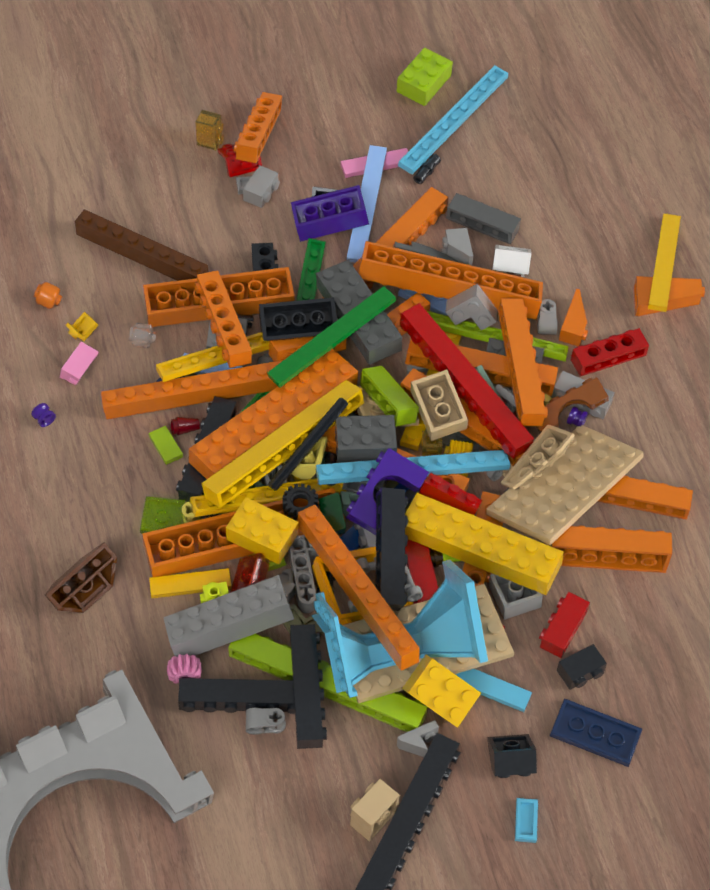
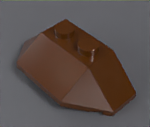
(84, 581)

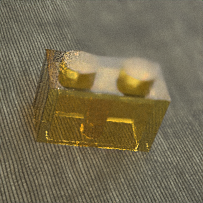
(209, 130)

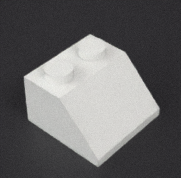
(512, 260)

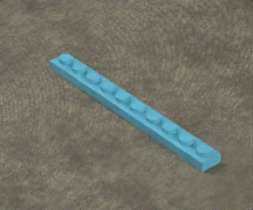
(453, 119)
(434, 464)

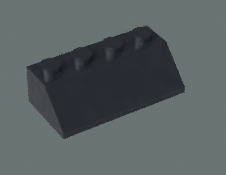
(296, 318)

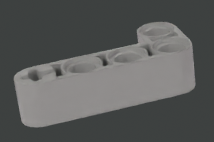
(304, 573)

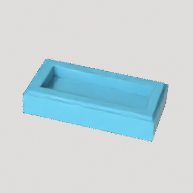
(526, 820)

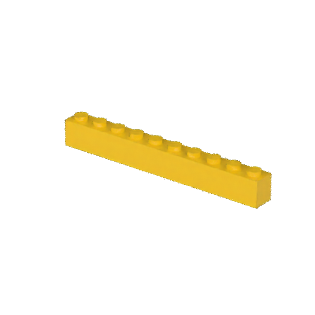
(276, 447)

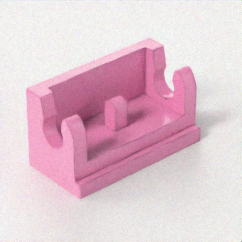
(78, 363)

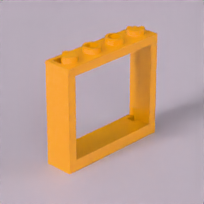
(319, 571)

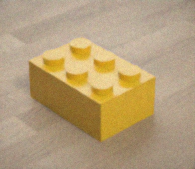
(262, 530)
(441, 690)

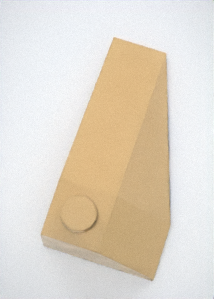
(542, 452)

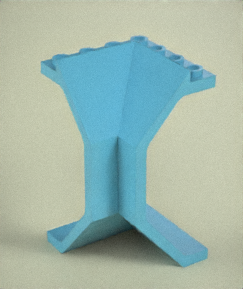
(443, 628)

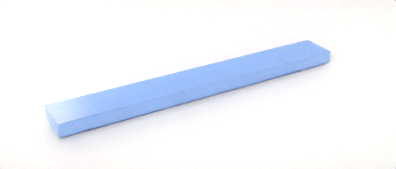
(369, 191)

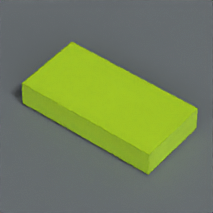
(165, 445)

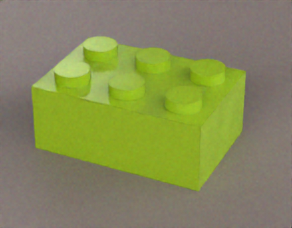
(424, 76)

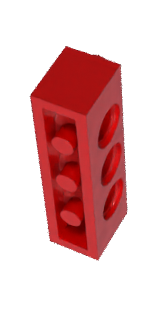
(609, 352)

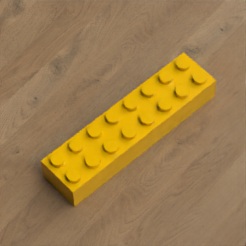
(482, 544)

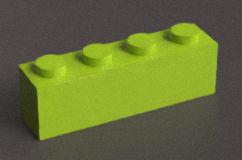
(389, 395)

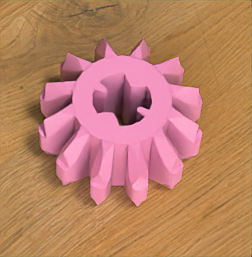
(183, 667)

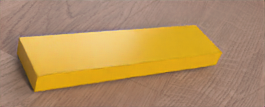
(186, 583)

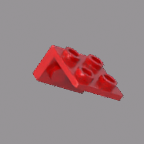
(234, 166)

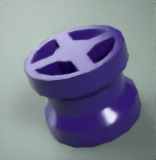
(43, 415)
(577, 417)

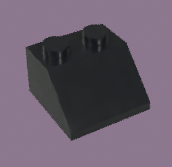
(512, 755)

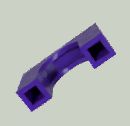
(390, 467)

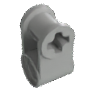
(547, 318)
(262, 720)

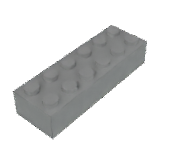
(228, 618)

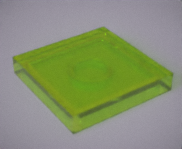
(161, 513)

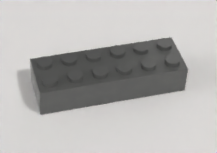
(378, 336)

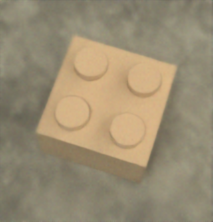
(374, 809)

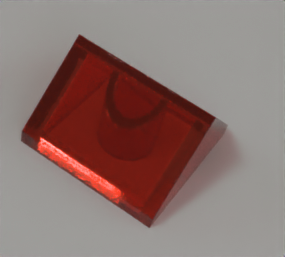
(250, 571)

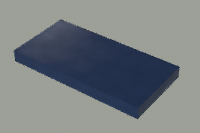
(596, 732)

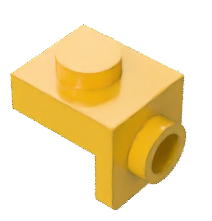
(82, 327)

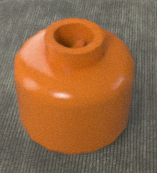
(47, 295)

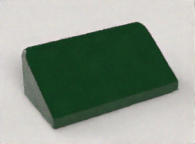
(332, 510)

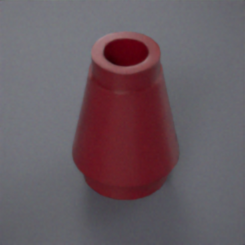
(184, 425)

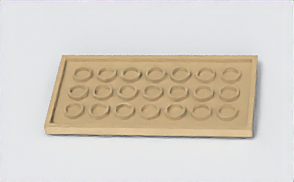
(567, 487)
(391, 679)

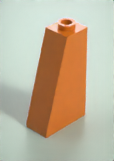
(682, 294)

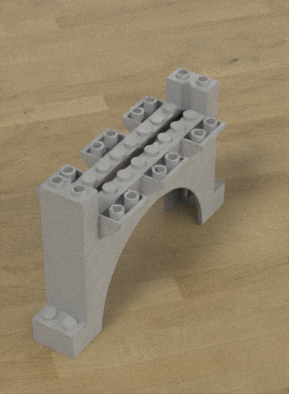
(104, 742)

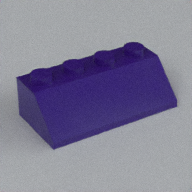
(329, 213)

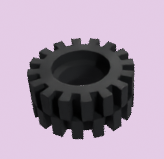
(296, 493)

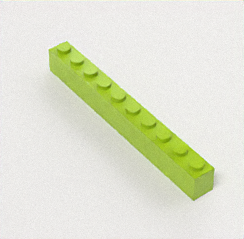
(277, 660)

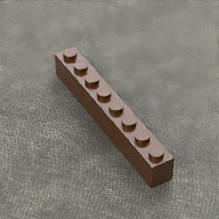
(138, 247)

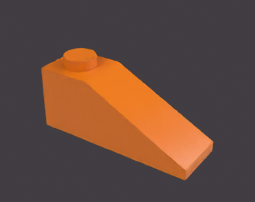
(575, 322)

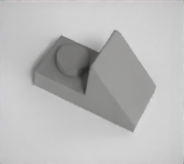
(414, 740)

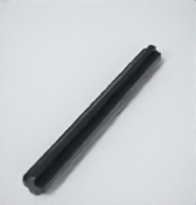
(308, 444)

